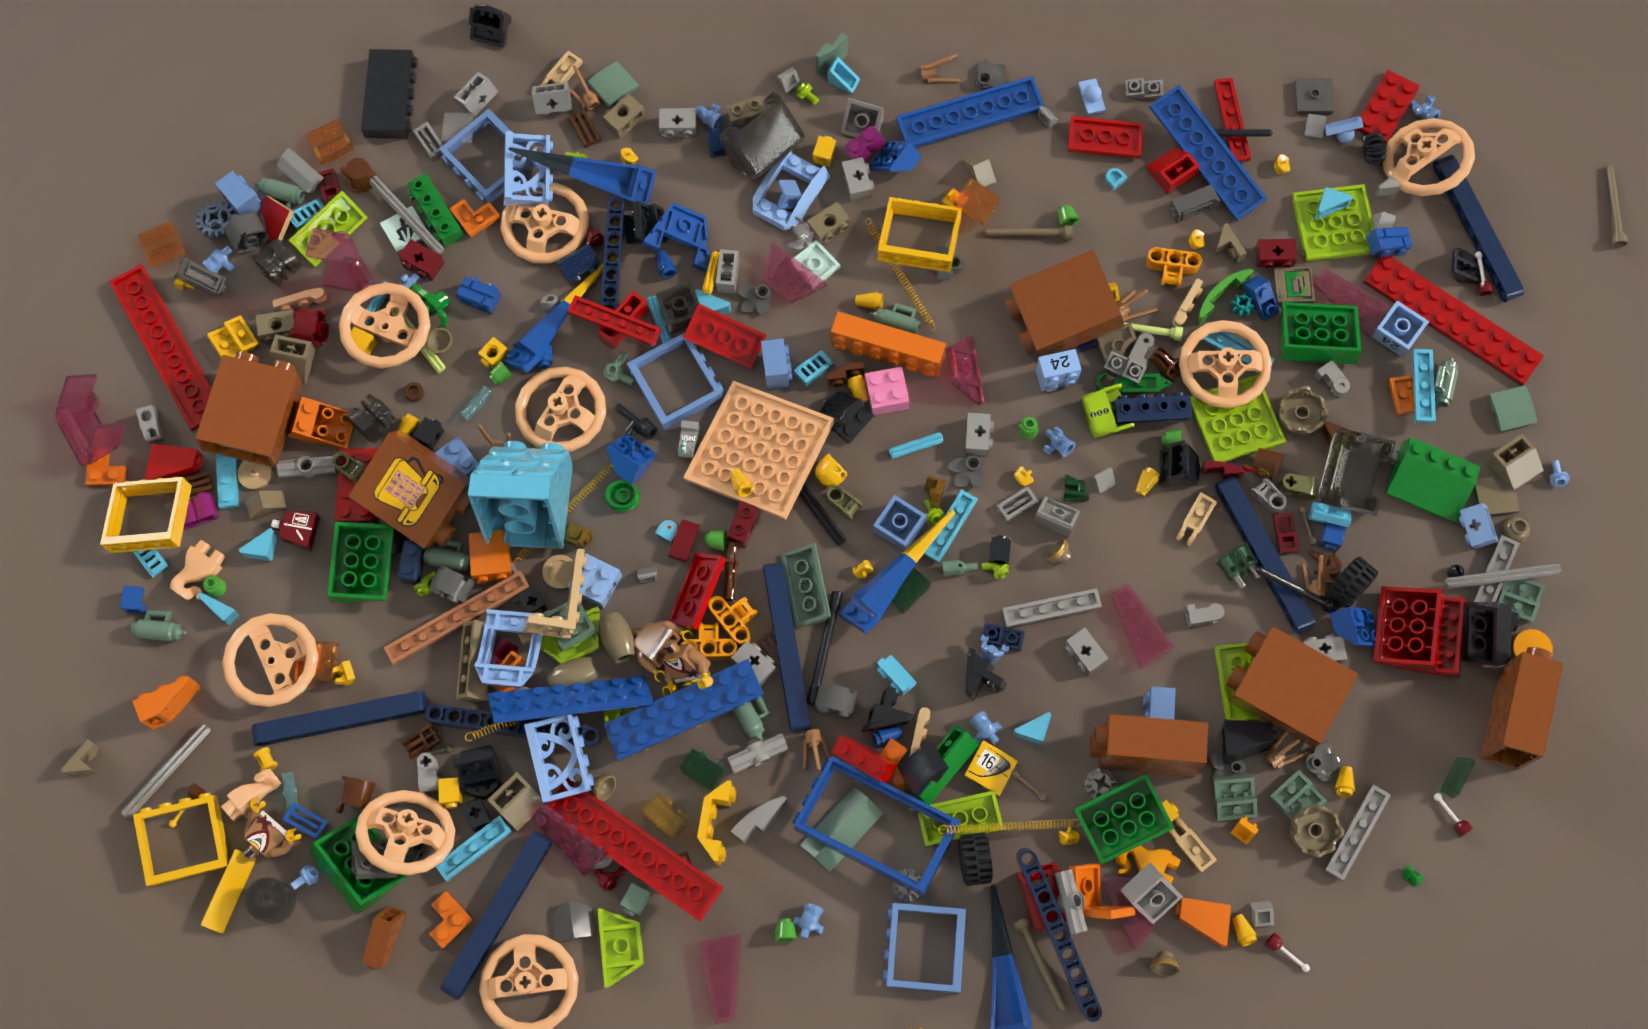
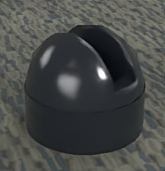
(1452, 572)

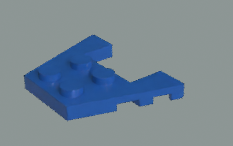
(684, 227)

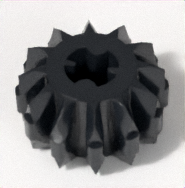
(1374, 148)

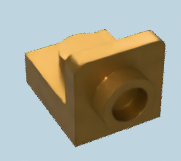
(936, 488)
(578, 535)

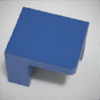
(132, 600)

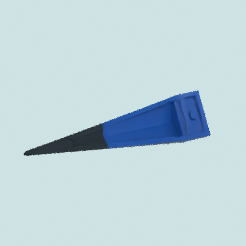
(619, 179)
(1008, 999)

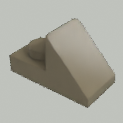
(1229, 241)
(78, 762)

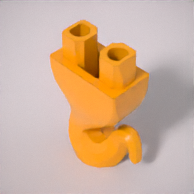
(1159, 858)

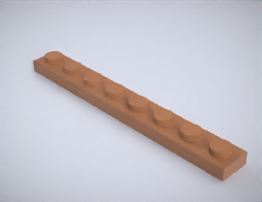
(454, 618)

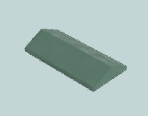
(806, 586)
(846, 824)

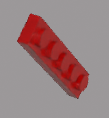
(1231, 117)
(614, 321)

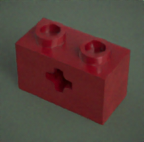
(1276, 253)
(421, 260)
(743, 524)

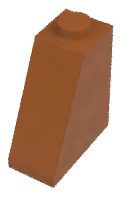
(383, 937)

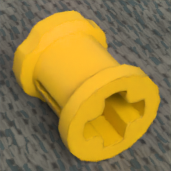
(265, 759)

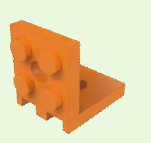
(1090, 876)

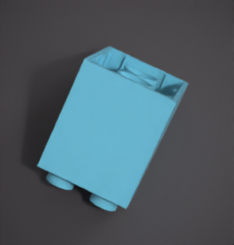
(523, 494)

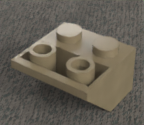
(294, 351)
(1516, 462)
(516, 801)

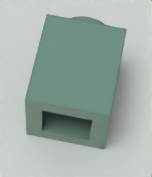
(635, 900)

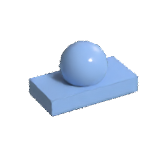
(1092, 97)
(1344, 129)

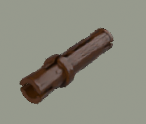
(730, 571)

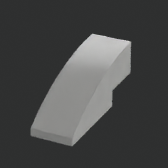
(758, 818)

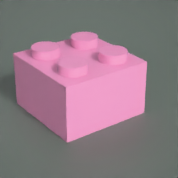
(887, 391)

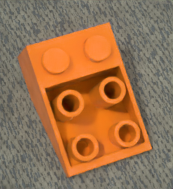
(320, 424)
(165, 702)

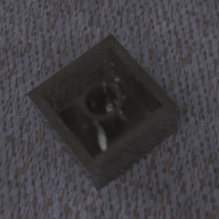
(677, 306)

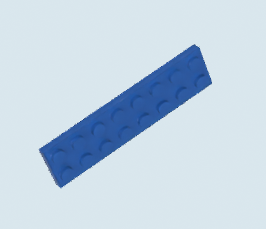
(970, 112)
(1216, 161)
(568, 700)
(683, 710)

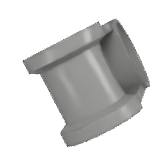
(1267, 493)
(429, 775)

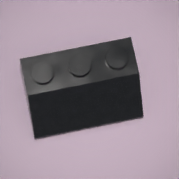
(1487, 633)

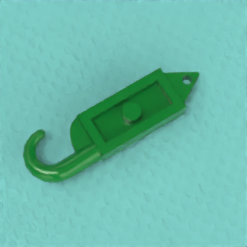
(1148, 384)

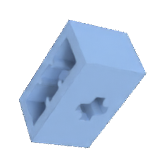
(1486, 534)

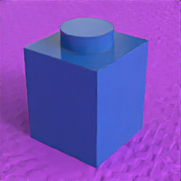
(1332, 536)

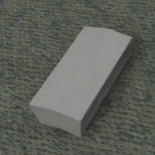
(299, 171)

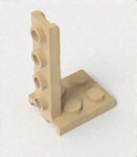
(557, 625)

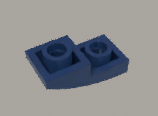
(999, 635)

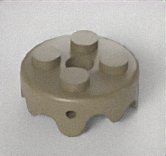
(1310, 402)
(1328, 830)

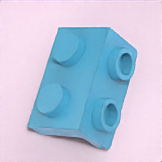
(1325, 513)
(895, 674)

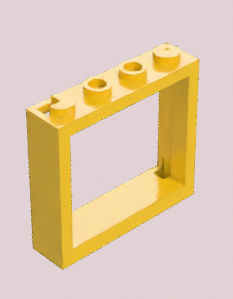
(917, 257)
(114, 543)
(218, 831)

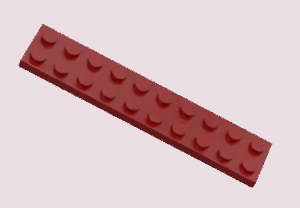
(1454, 319)
(163, 343)
(639, 852)

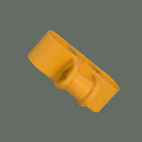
(1171, 271)
(735, 612)
(710, 637)

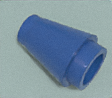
(665, 265)
(883, 735)

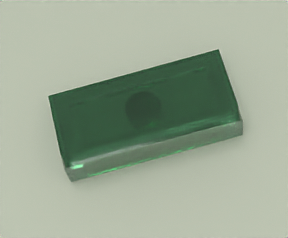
(1457, 776)

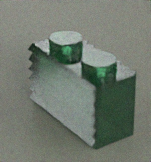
(911, 590)
(703, 769)

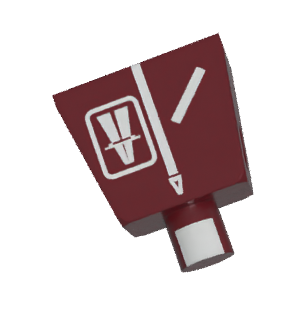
(298, 528)

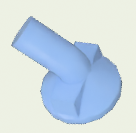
(1558, 478)
(308, 875)

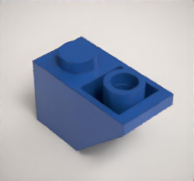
(1262, 295)

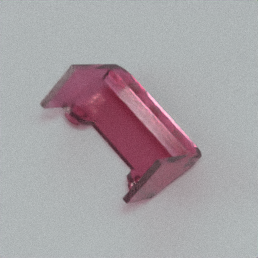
(346, 265)
(80, 423)

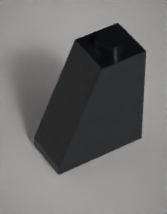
(1245, 739)

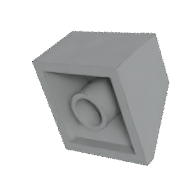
(1151, 893)

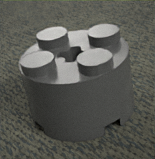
(246, 232)
(451, 584)
(836, 700)

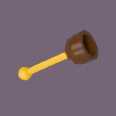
(193, 792)

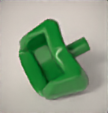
(1412, 876)

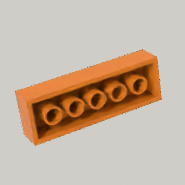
(887, 344)

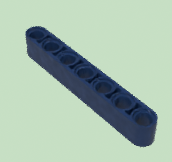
(609, 267)

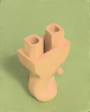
(196, 569)
(240, 798)

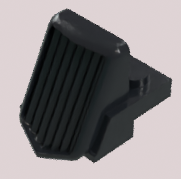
(489, 25)
(641, 222)
(848, 414)
(1178, 465)
(980, 672)
(883, 715)
(478, 772)

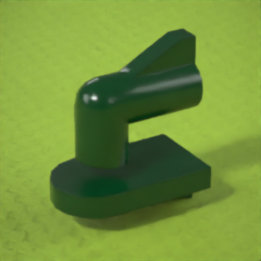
(1076, 496)

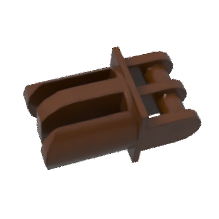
(1165, 362)
(419, 742)

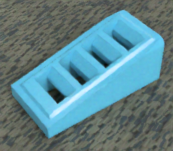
(298, 213)
(806, 381)
(156, 570)
(223, 611)

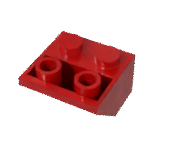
(1173, 169)

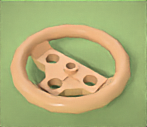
(1426, 151)
(544, 221)
(385, 326)
(1227, 392)
(560, 408)
(259, 632)
(405, 827)
(525, 946)

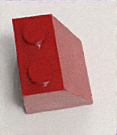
(1049, 870)

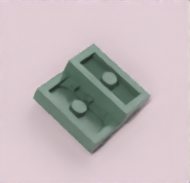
(828, 52)
(612, 84)
(1512, 408)
(1523, 596)
(583, 629)
(1296, 794)
(1235, 797)

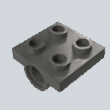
(362, 867)

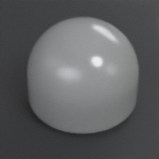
(548, 306)

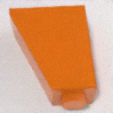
(1205, 918)

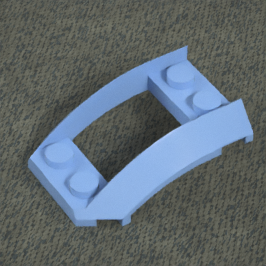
(798, 167)
(502, 674)

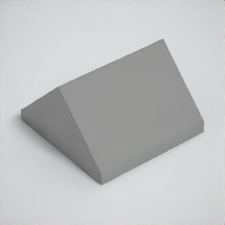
(860, 116)
(1056, 516)

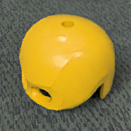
(829, 472)

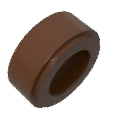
(414, 392)

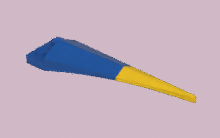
(533, 343)
(874, 597)

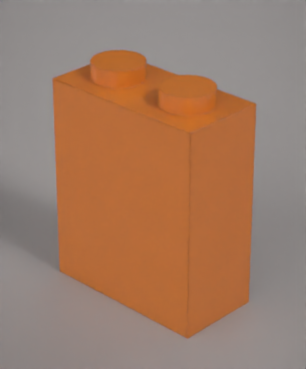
(489, 560)

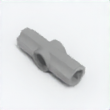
(295, 467)
(758, 753)
(1070, 901)

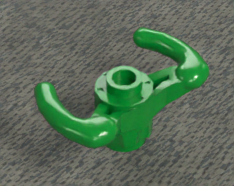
(434, 302)

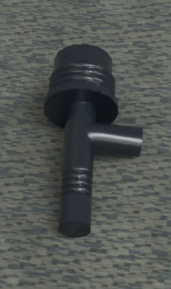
(642, 427)

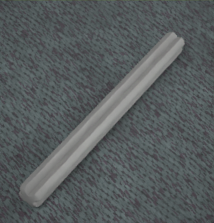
(406, 215)
(1502, 576)
(166, 770)

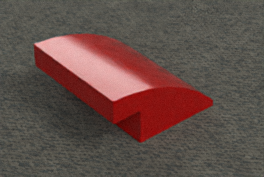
(1420, 631)

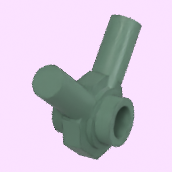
(613, 371)

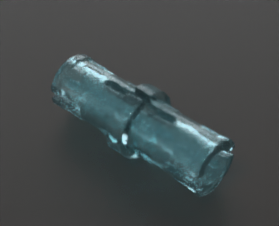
(476, 403)
(290, 790)

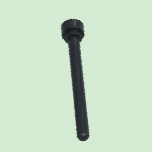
(1244, 132)
(1328, 604)

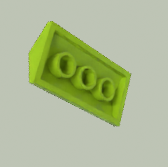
(336, 216)
(969, 810)

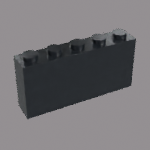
(389, 94)

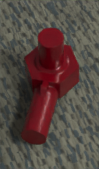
(594, 237)
(607, 880)

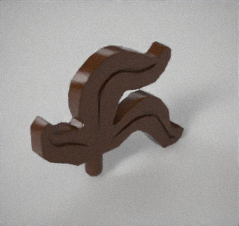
(1333, 569)

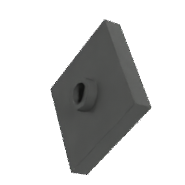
(1314, 96)

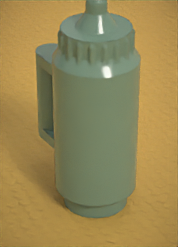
(281, 191)
(896, 319)
(1445, 383)
(447, 558)
(157, 630)
(750, 720)

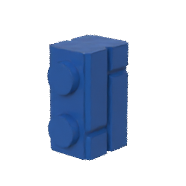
(1389, 241)
(478, 295)

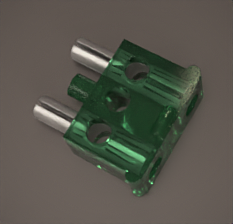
(1239, 556)

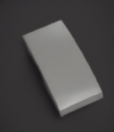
(1143, 89)
(1124, 366)

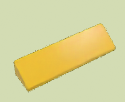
(228, 892)

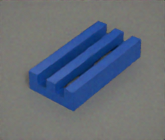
(289, 812)

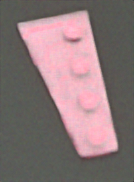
(1345, 293)
(1142, 630)
(573, 845)
(722, 969)

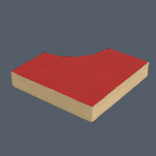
(276, 217)

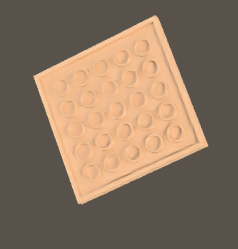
(767, 441)

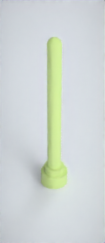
(1174, 333)

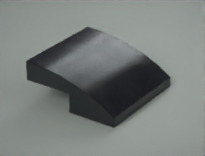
(923, 767)

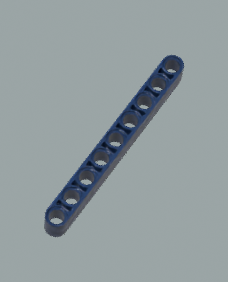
(1480, 231)
(1264, 551)
(787, 647)
(339, 718)
(485, 718)
(496, 915)
(1063, 943)

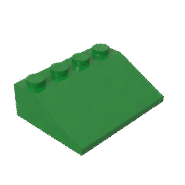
(1319, 333)
(1432, 479)
(360, 562)
(1123, 818)
(334, 857)

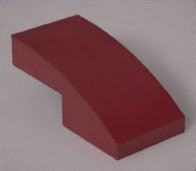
(329, 185)
(1226, 469)
(1285, 532)
(684, 540)
(502, 650)

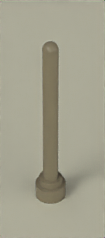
(1065, 232)
(1619, 238)
(1023, 926)

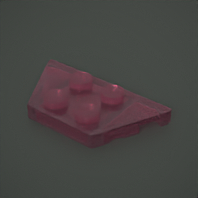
(790, 276)
(965, 369)
(1136, 926)

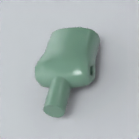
(957, 567)

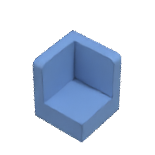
(790, 194)

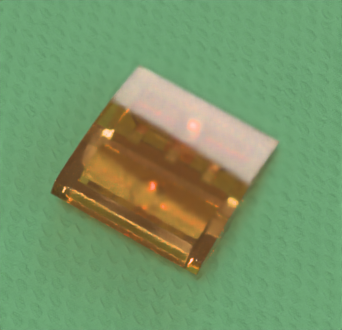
(329, 141)
(977, 201)
(161, 243)
(326, 662)

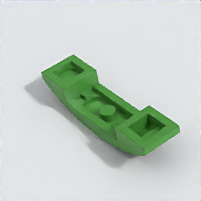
(1235, 279)

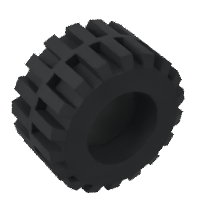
(1352, 582)
(975, 859)

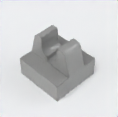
(789, 80)

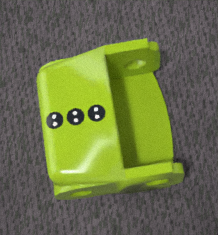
(1099, 412)

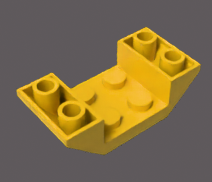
(722, 797)

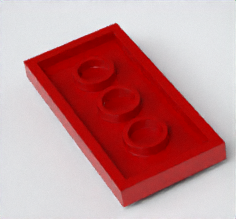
(1388, 105)
(1105, 137)
(724, 336)
(346, 508)
(696, 590)

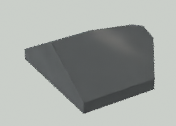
(573, 922)

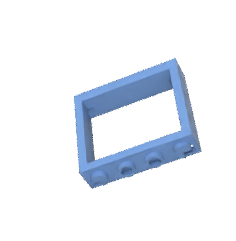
(478, 124)
(692, 408)
(958, 950)

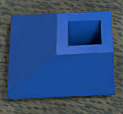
(895, 157)
(630, 458)
(1355, 626)

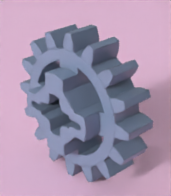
(216, 219)

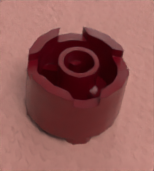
(310, 326)

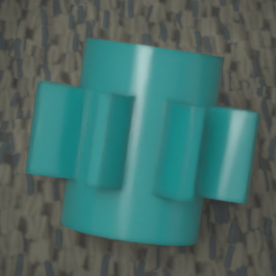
(1242, 305)

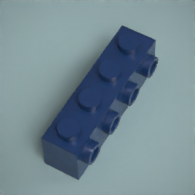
(1152, 409)

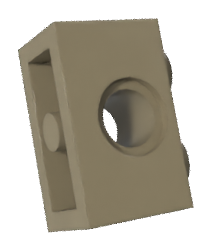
(745, 111)
(621, 125)
(833, 214)
(268, 322)

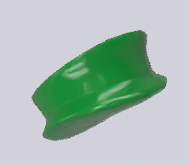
(622, 496)

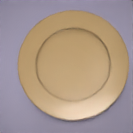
(254, 475)
(558, 571)

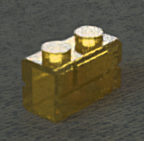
(665, 816)

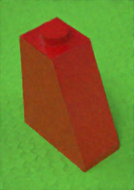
(173, 461)

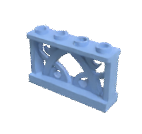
(512, 187)
(547, 783)

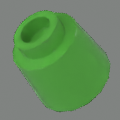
(1067, 216)
(500, 373)
(1028, 428)
(1171, 437)
(717, 540)
(214, 586)
(785, 931)

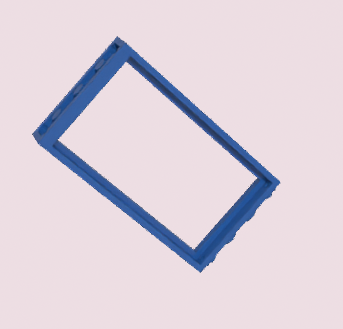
(818, 787)

